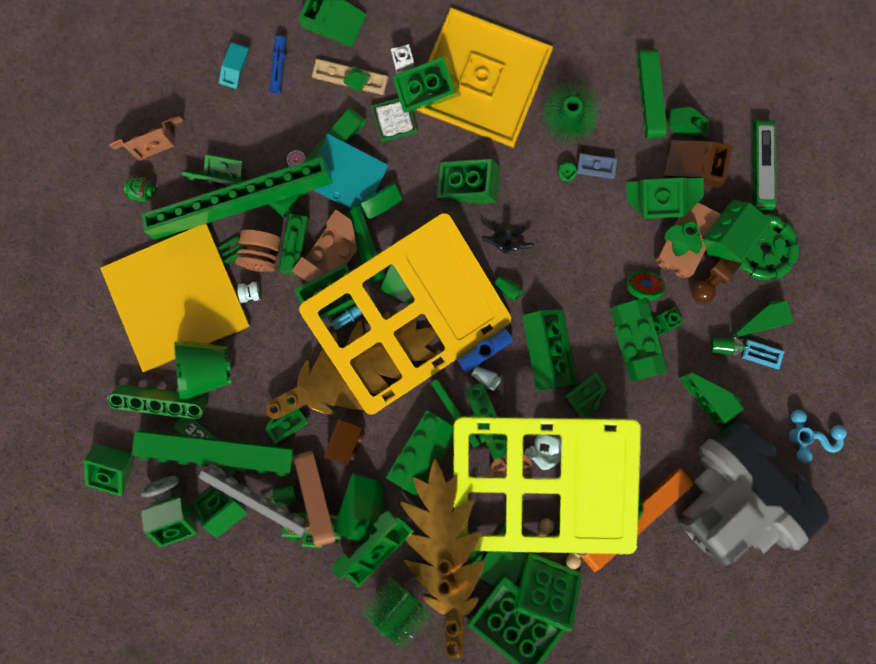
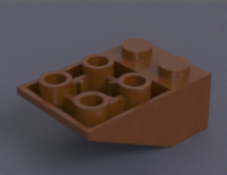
(698, 160)

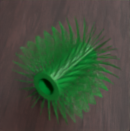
(570, 113)
(395, 614)

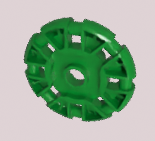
(776, 250)

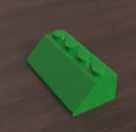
(549, 349)
(427, 443)

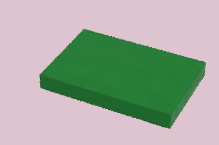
(503, 564)

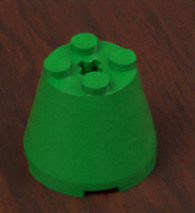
(200, 368)

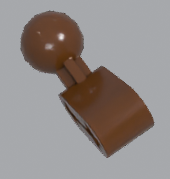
(704, 290)

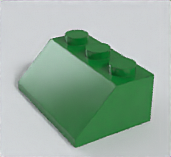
(736, 231)
(315, 286)

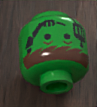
(139, 188)

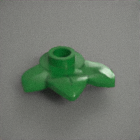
(682, 240)

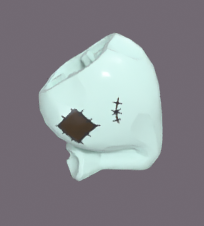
(546, 450)

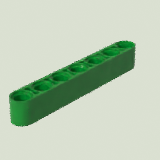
(344, 130)

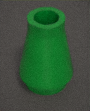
(510, 288)

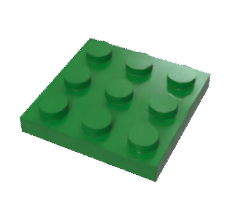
(549, 591)

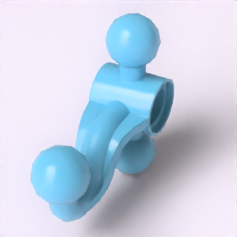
(804, 455)

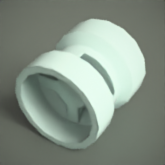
(249, 292)

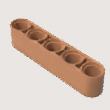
(314, 498)

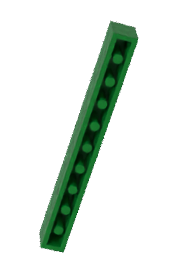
(237, 198)

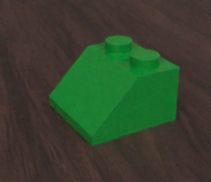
(107, 469)
(218, 511)

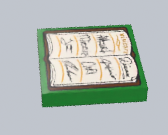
(392, 121)

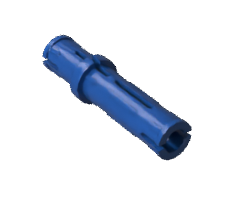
(275, 86)

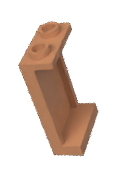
(687, 263)

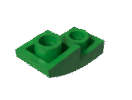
(380, 202)
(667, 321)

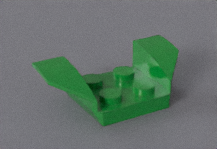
(664, 196)

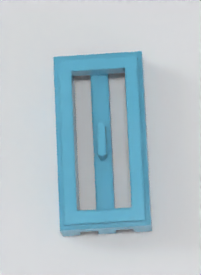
(779, 359)

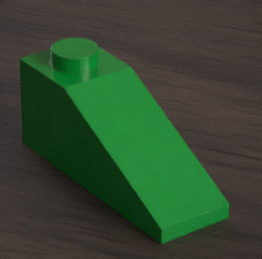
(769, 317)

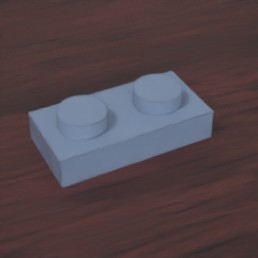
(596, 166)

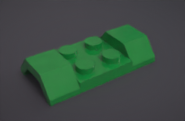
(638, 339)

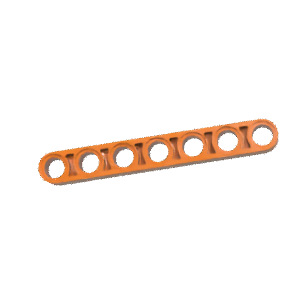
(655, 504)

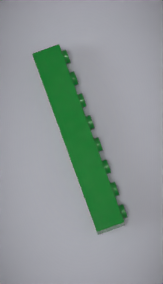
(213, 451)

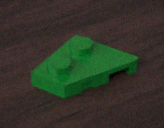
(586, 396)
(287, 425)

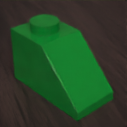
(688, 122)

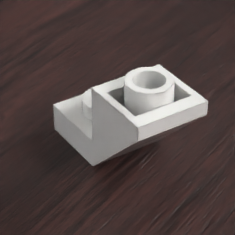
(402, 59)

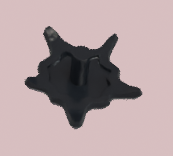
(507, 239)

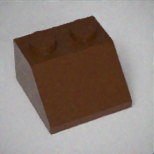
(343, 442)

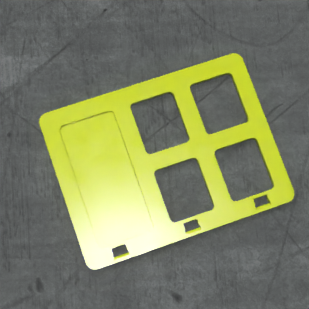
(594, 487)

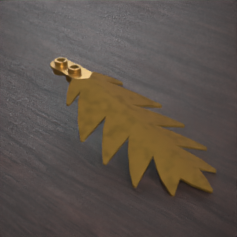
(328, 385)
(446, 553)

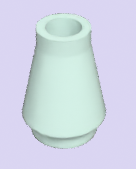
(489, 379)

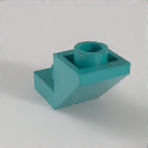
(232, 66)

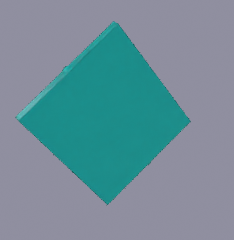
(352, 172)

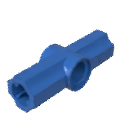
(495, 343)

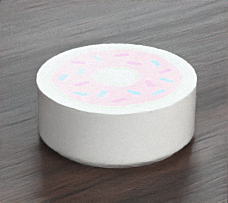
(295, 158)

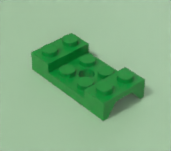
(380, 545)

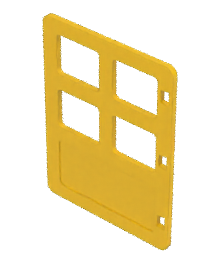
(445, 288)

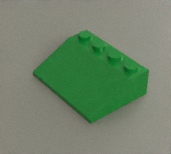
(512, 632)

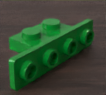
(218, 169)
(482, 407)

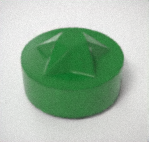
(567, 171)

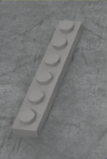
(259, 503)

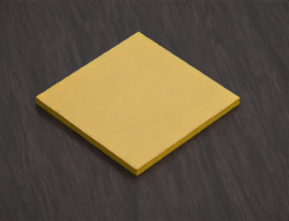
(494, 75)
(174, 295)

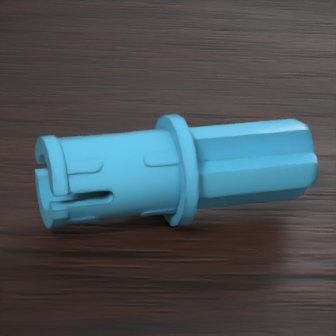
(349, 315)

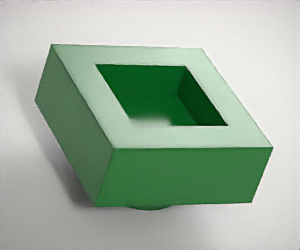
(356, 79)

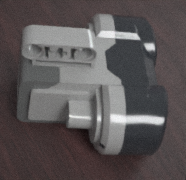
(749, 498)

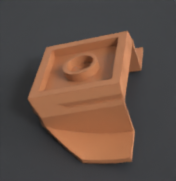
(151, 143)
(331, 250)

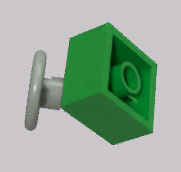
(169, 517)

